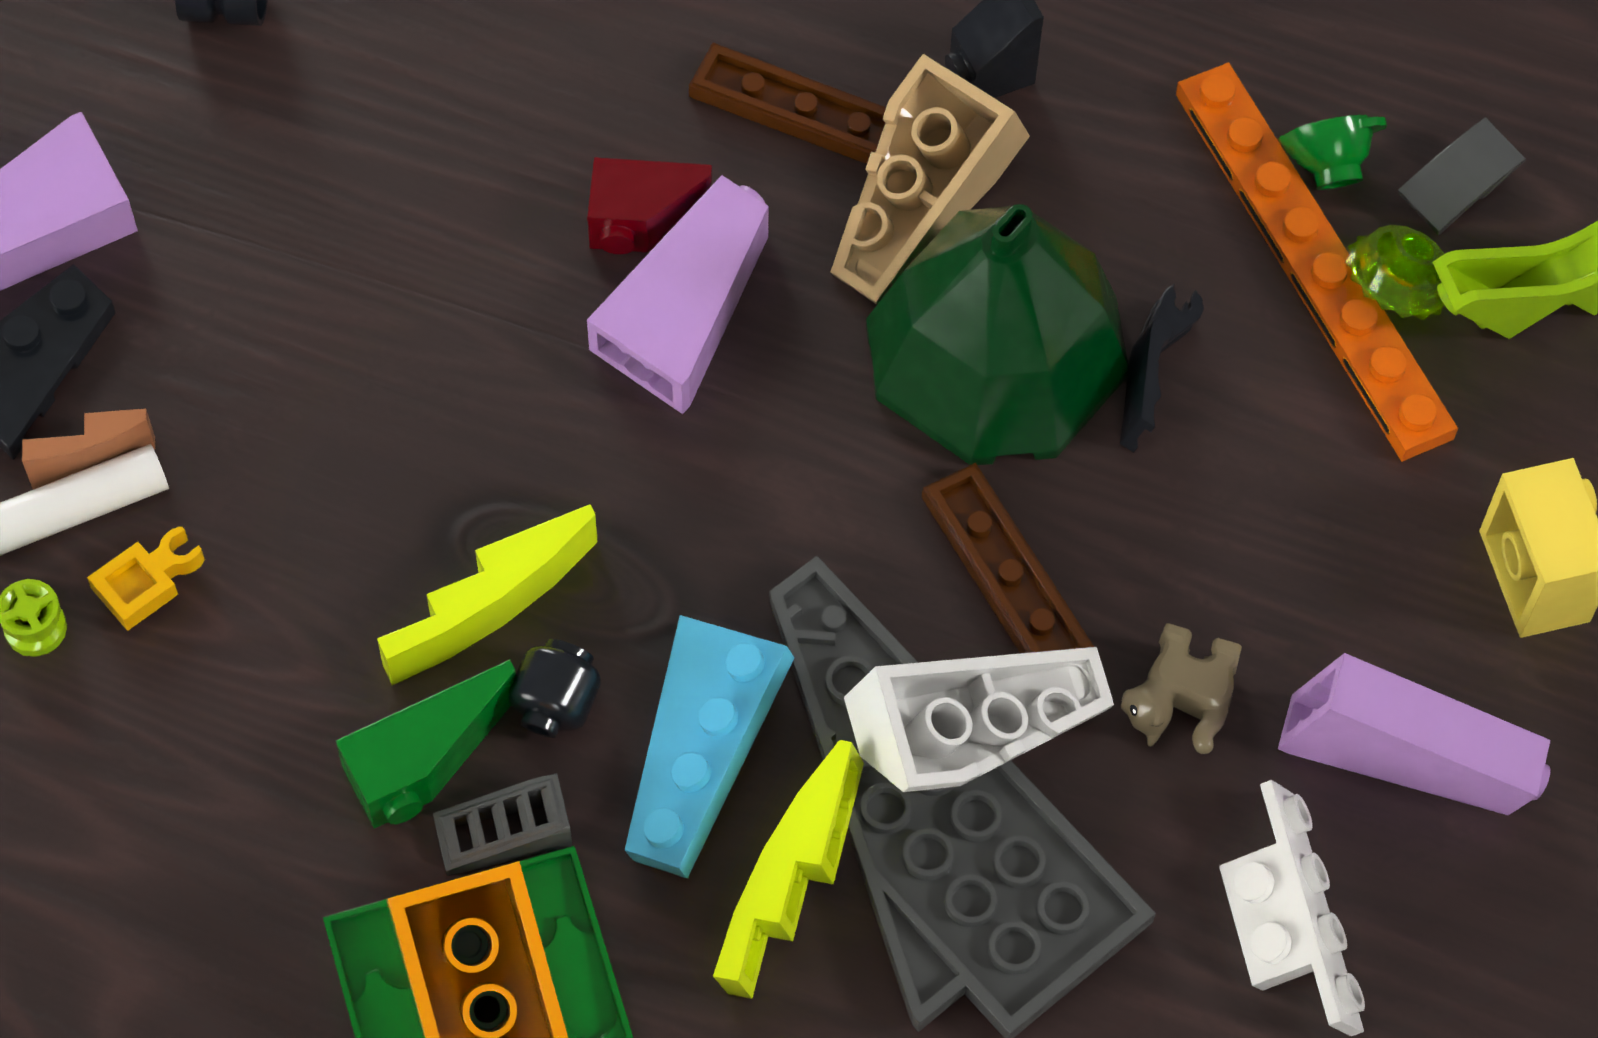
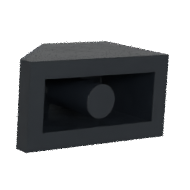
(997, 46)

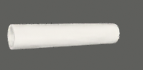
(80, 498)

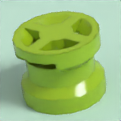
(27, 602)

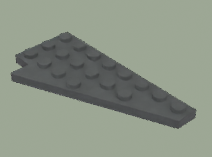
(968, 881)

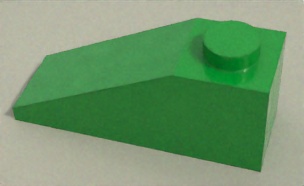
(417, 750)

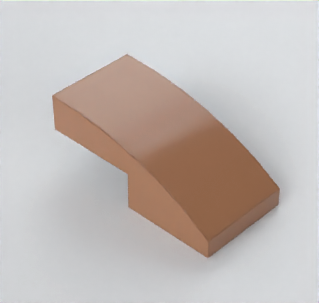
(104, 438)

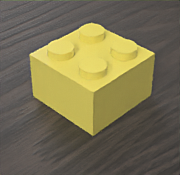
(1545, 546)

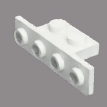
(1285, 914)

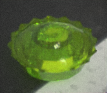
(1398, 270)

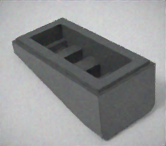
(517, 798)

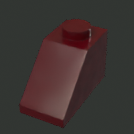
(640, 201)

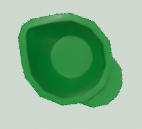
(1333, 148)

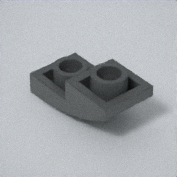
(1461, 175)

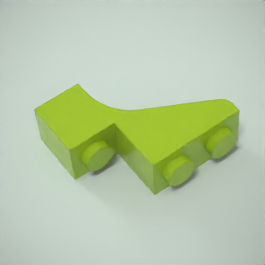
(1523, 284)

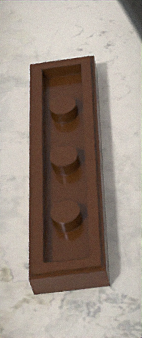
(788, 102)
(1002, 563)

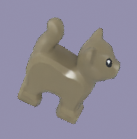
(1186, 683)

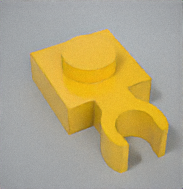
(141, 582)

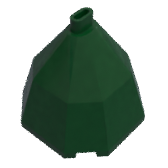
(998, 337)

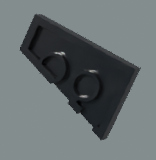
(42, 345)

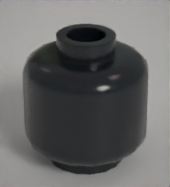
(554, 688)

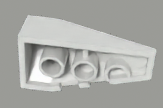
(969, 715)

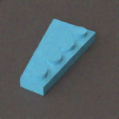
(703, 729)

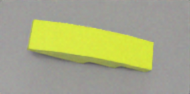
(507, 582)
(799, 850)

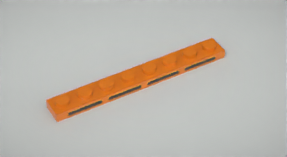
(1315, 262)

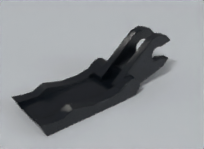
(1161, 330)

